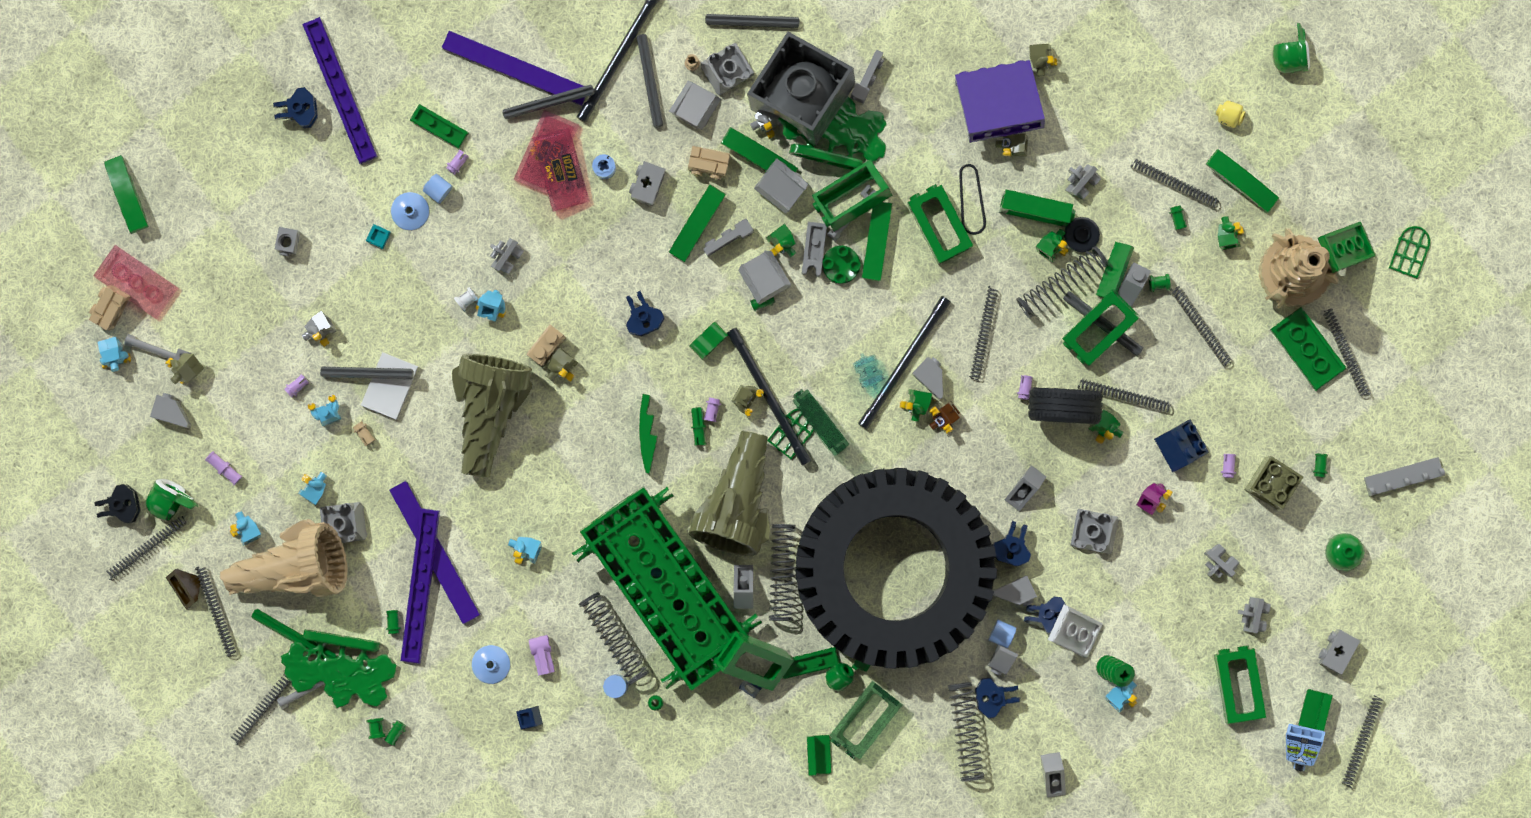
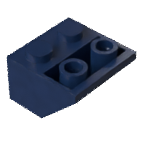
(1181, 445)

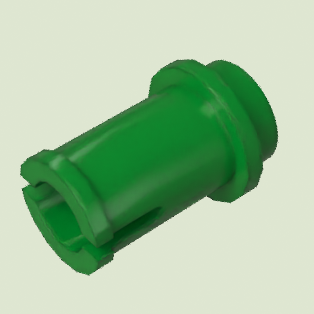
(1178, 217)
(756, 306)
(1320, 465)
(393, 622)
(650, 704)
(395, 732)

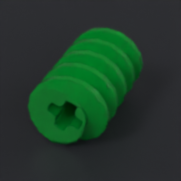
(1115, 670)

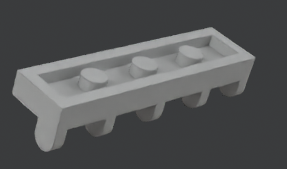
(1404, 476)

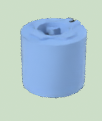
(604, 166)
(437, 188)
(1002, 633)
(615, 686)

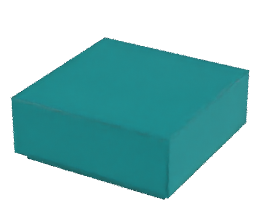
(378, 236)

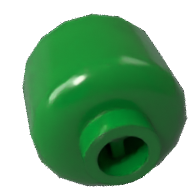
(839, 676)

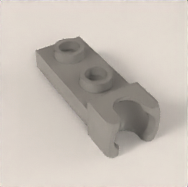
(860, 90)
(742, 230)
(814, 247)

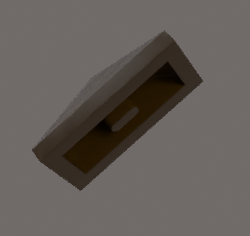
(185, 586)

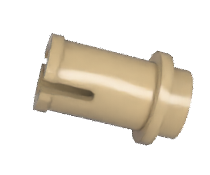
(692, 67)
(363, 433)

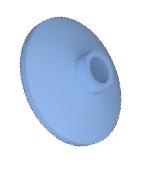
(416, 218)
(498, 657)

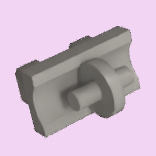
(1079, 178)
(501, 261)
(1227, 567)
(1252, 615)

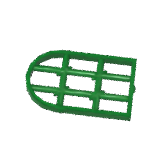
(1404, 255)
(793, 422)

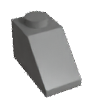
(1133, 283)
(930, 376)
(169, 410)
(1025, 488)
(743, 586)
(1017, 592)
(1002, 660)
(1053, 774)

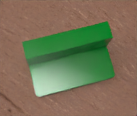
(1315, 710)
(818, 754)

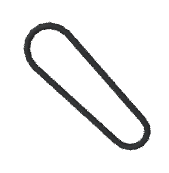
(980, 196)

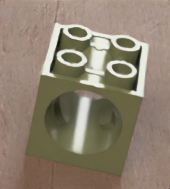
(1274, 483)

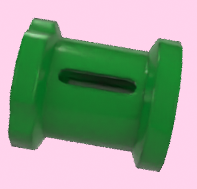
(1159, 282)
(375, 728)

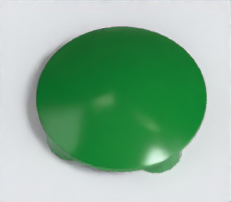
(841, 264)

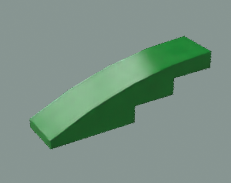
(751, 150)
(1242, 180)
(126, 194)
(697, 223)
(647, 441)

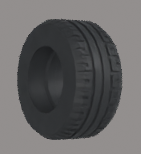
(1065, 405)

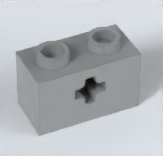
(655, 175)
(1347, 647)

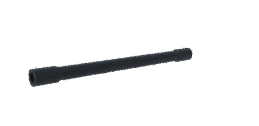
(589, 105)
(937, 312)
(798, 448)

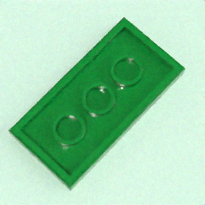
(1347, 246)
(1308, 348)

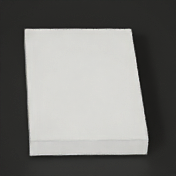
(388, 394)
(1075, 631)

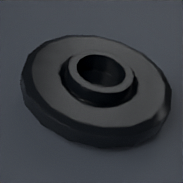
(1082, 234)

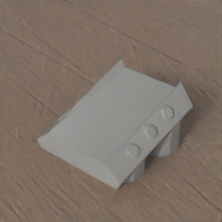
(726, 68)
(694, 105)
(781, 185)
(764, 277)
(346, 520)
(1094, 531)

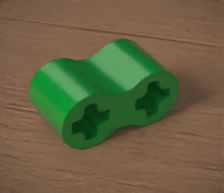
(708, 340)

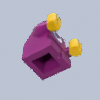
(1151, 497)

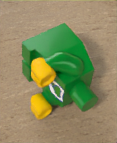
(1227, 234)
(782, 240)
(1052, 244)
(918, 403)
(1107, 427)

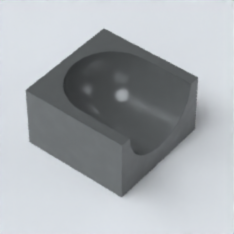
(802, 86)

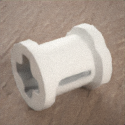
(466, 299)

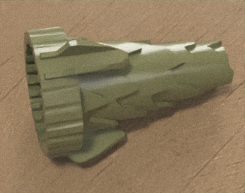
(491, 392)
(731, 515)

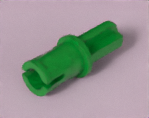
(698, 426)

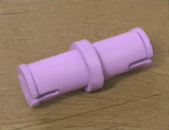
(223, 468)

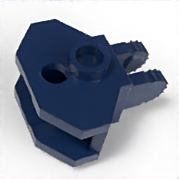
(297, 108)
(642, 315)
(1014, 545)
(1047, 613)
(994, 695)

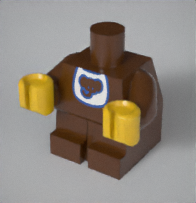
(945, 417)

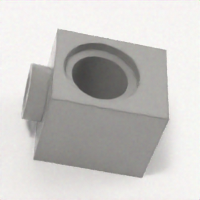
(284, 233)

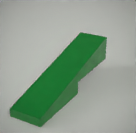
(877, 241)

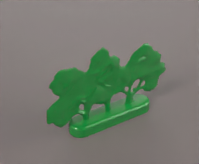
(847, 130)
(341, 674)

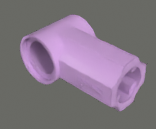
(541, 651)

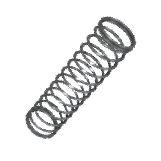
(1095, 251)
(790, 528)
(585, 602)
(953, 687)

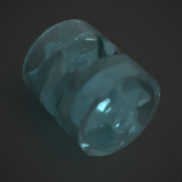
(868, 371)

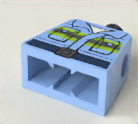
(1303, 745)

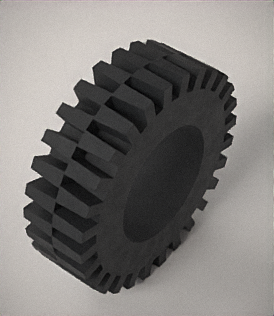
(967, 563)

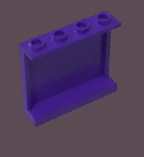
(1000, 101)

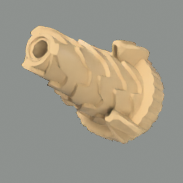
(1289, 275)
(306, 562)

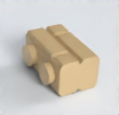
(708, 162)
(109, 307)
(546, 345)

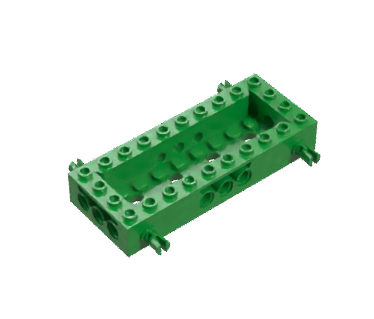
(654, 597)

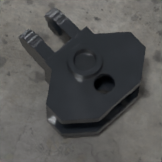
(119, 504)

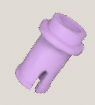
(454, 166)
(1025, 387)
(293, 388)
(712, 409)
(1228, 466)

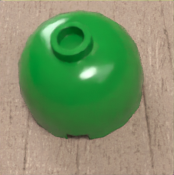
(1344, 552)

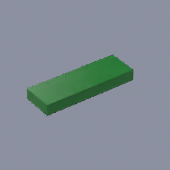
(439, 126)
(1116, 270)
(812, 662)

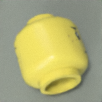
(1230, 114)

